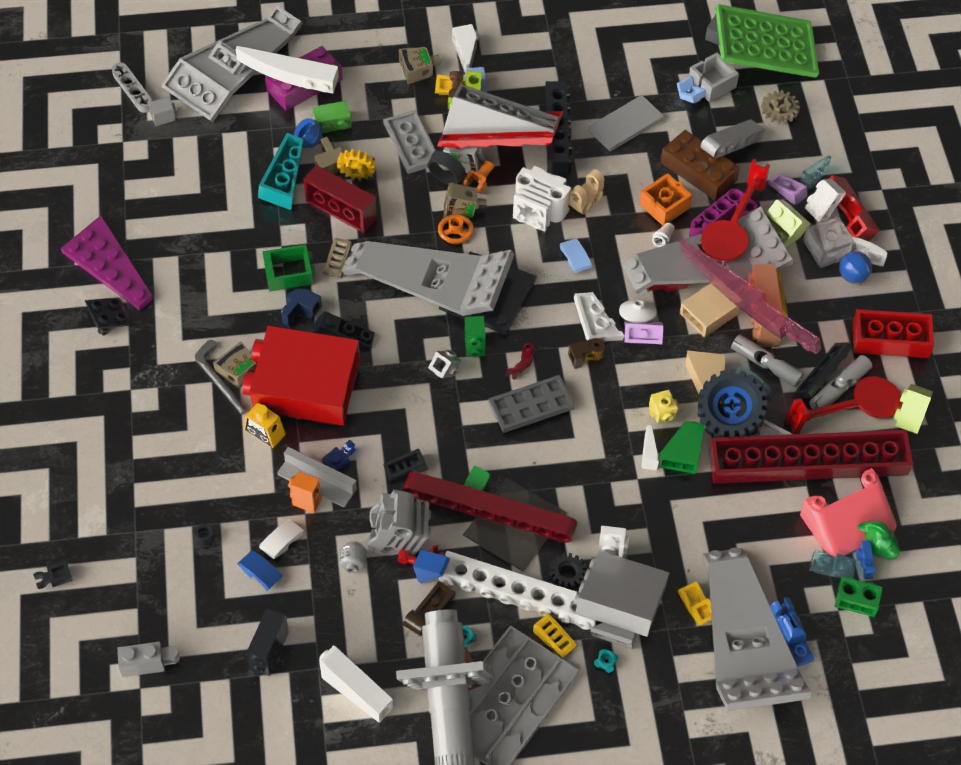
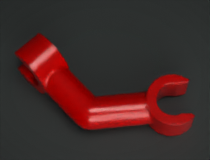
(405, 557)

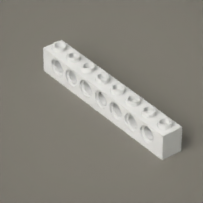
(512, 582)

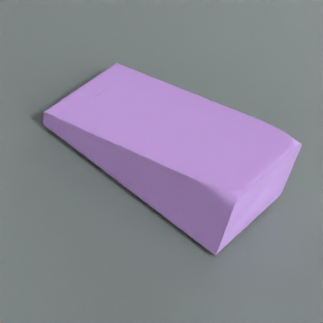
(789, 188)

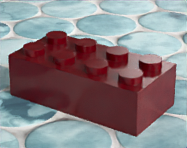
(340, 199)

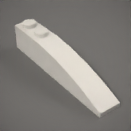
(290, 69)

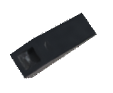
(335, 326)

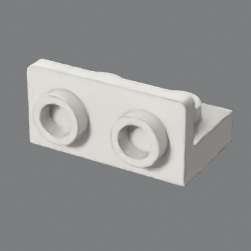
(613, 541)

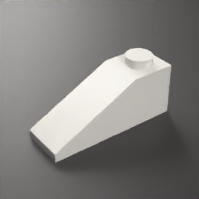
(465, 43)

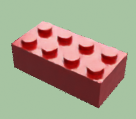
(893, 333)

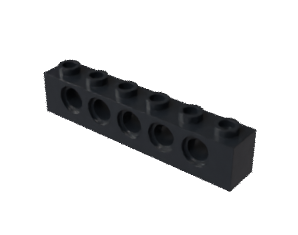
(558, 151)

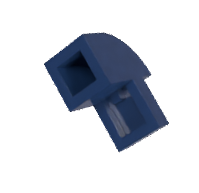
(300, 302)

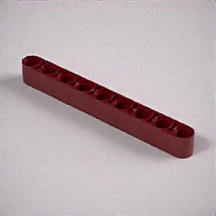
(491, 507)

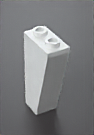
(354, 684)

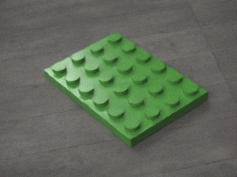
(766, 41)

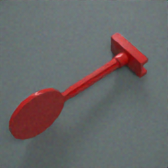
(727, 239)
(872, 395)

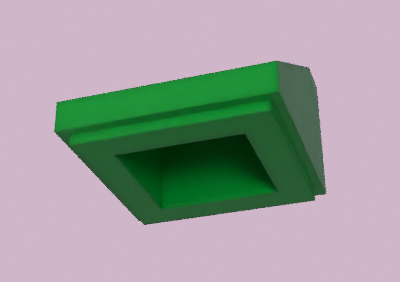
(478, 479)

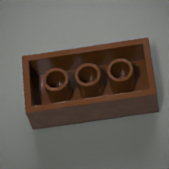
(698, 167)

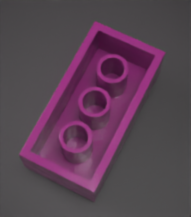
(292, 95)

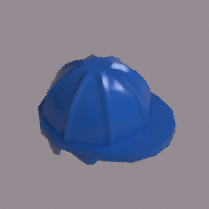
(310, 132)

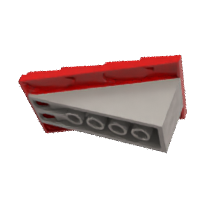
(490, 120)

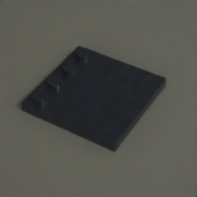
(509, 303)

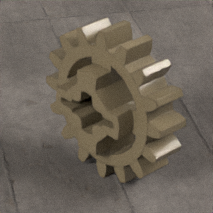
(780, 107)

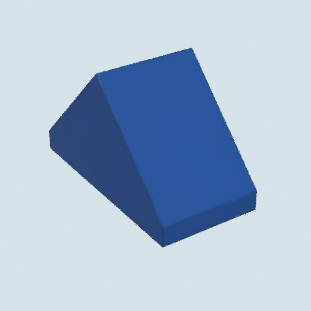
(429, 566)

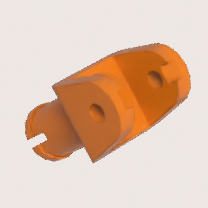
(479, 176)

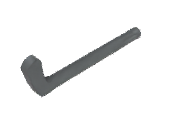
(200, 356)

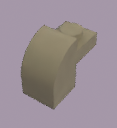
(329, 157)

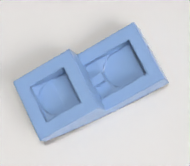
(576, 255)

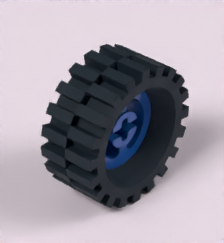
(730, 387)

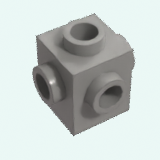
(445, 364)

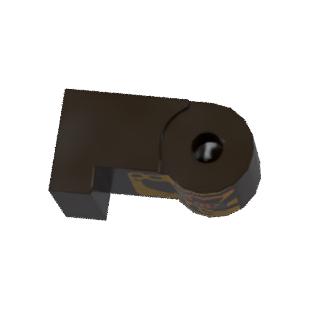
(586, 350)

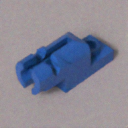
(792, 631)

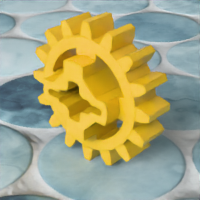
(356, 164)

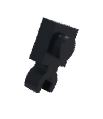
(56, 575)

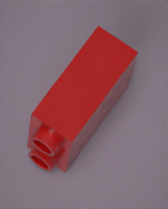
(303, 374)

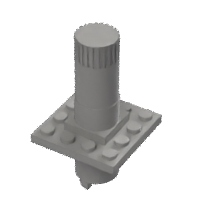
(447, 683)

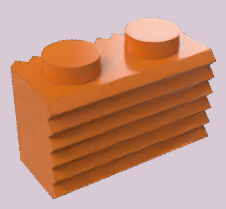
(305, 491)

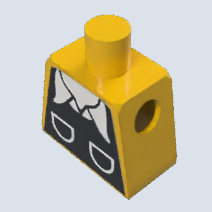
(264, 425)

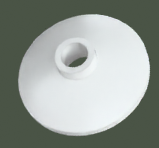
(637, 311)

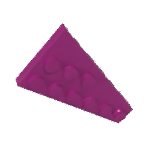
(102, 257)

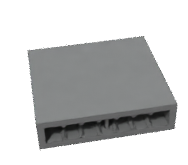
(621, 593)

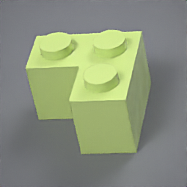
(914, 406)

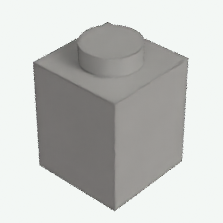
(162, 111)

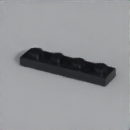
(823, 370)

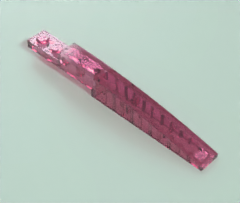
(749, 299)

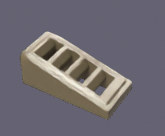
(338, 246)

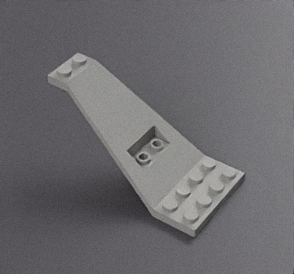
(209, 82)
(671, 266)
(448, 279)
(749, 647)

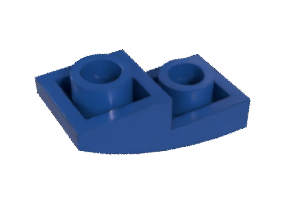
(260, 569)

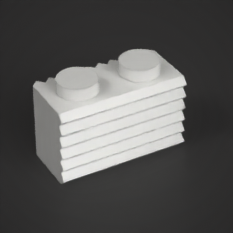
(825, 199)

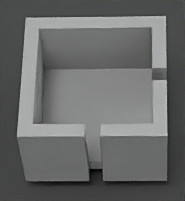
(714, 76)

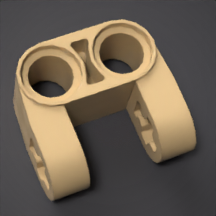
(586, 196)

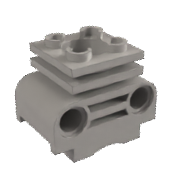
(399, 524)

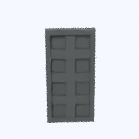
(531, 403)

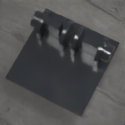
(108, 314)

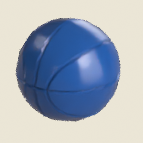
(855, 267)

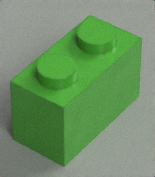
(332, 116)

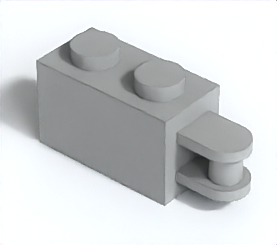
(145, 658)

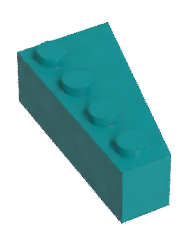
(281, 176)

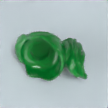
(881, 538)

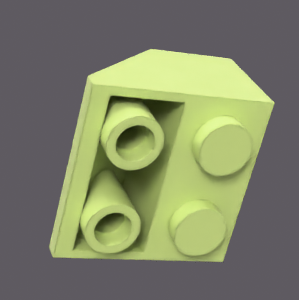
(786, 222)

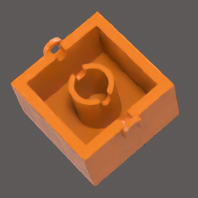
(665, 199)

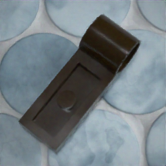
(436, 600)

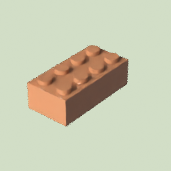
(765, 279)

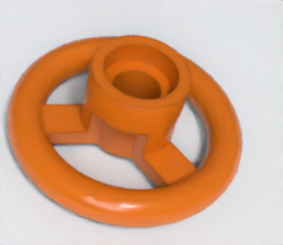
(455, 227)

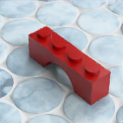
(860, 222)

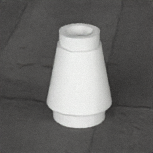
(663, 235)

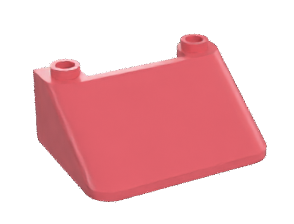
(837, 523)

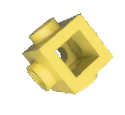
(663, 406)

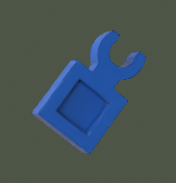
(865, 556)

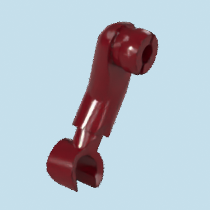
(526, 361)

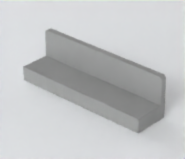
(333, 484)

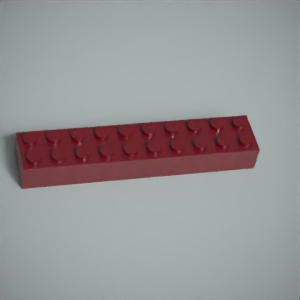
(809, 456)

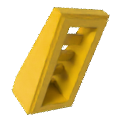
(559, 631)

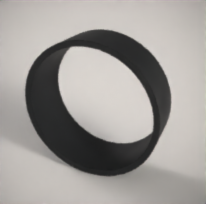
(449, 162)

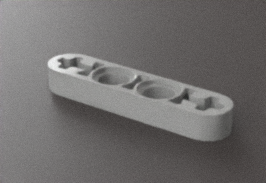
(130, 88)

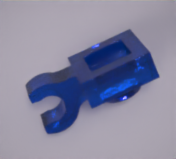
(337, 458)

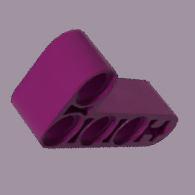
(720, 210)

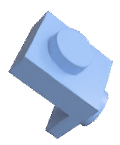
(690, 92)

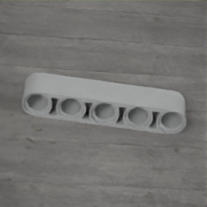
(732, 138)

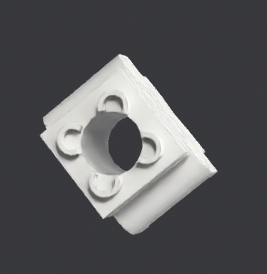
(540, 198)

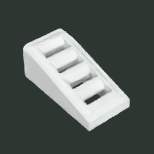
(650, 455)

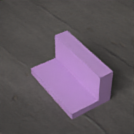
(648, 332)

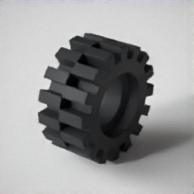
(567, 562)

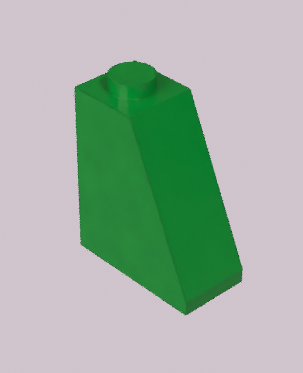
(683, 449)

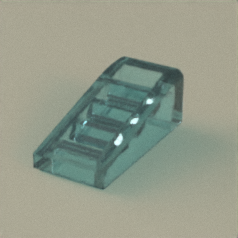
(815, 172)

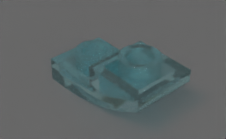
(832, 565)

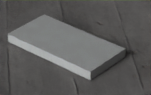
(625, 123)
(410, 140)

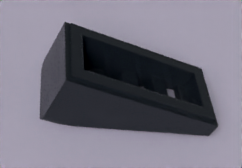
(409, 457)

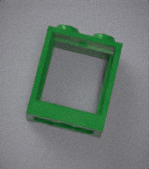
(288, 255)

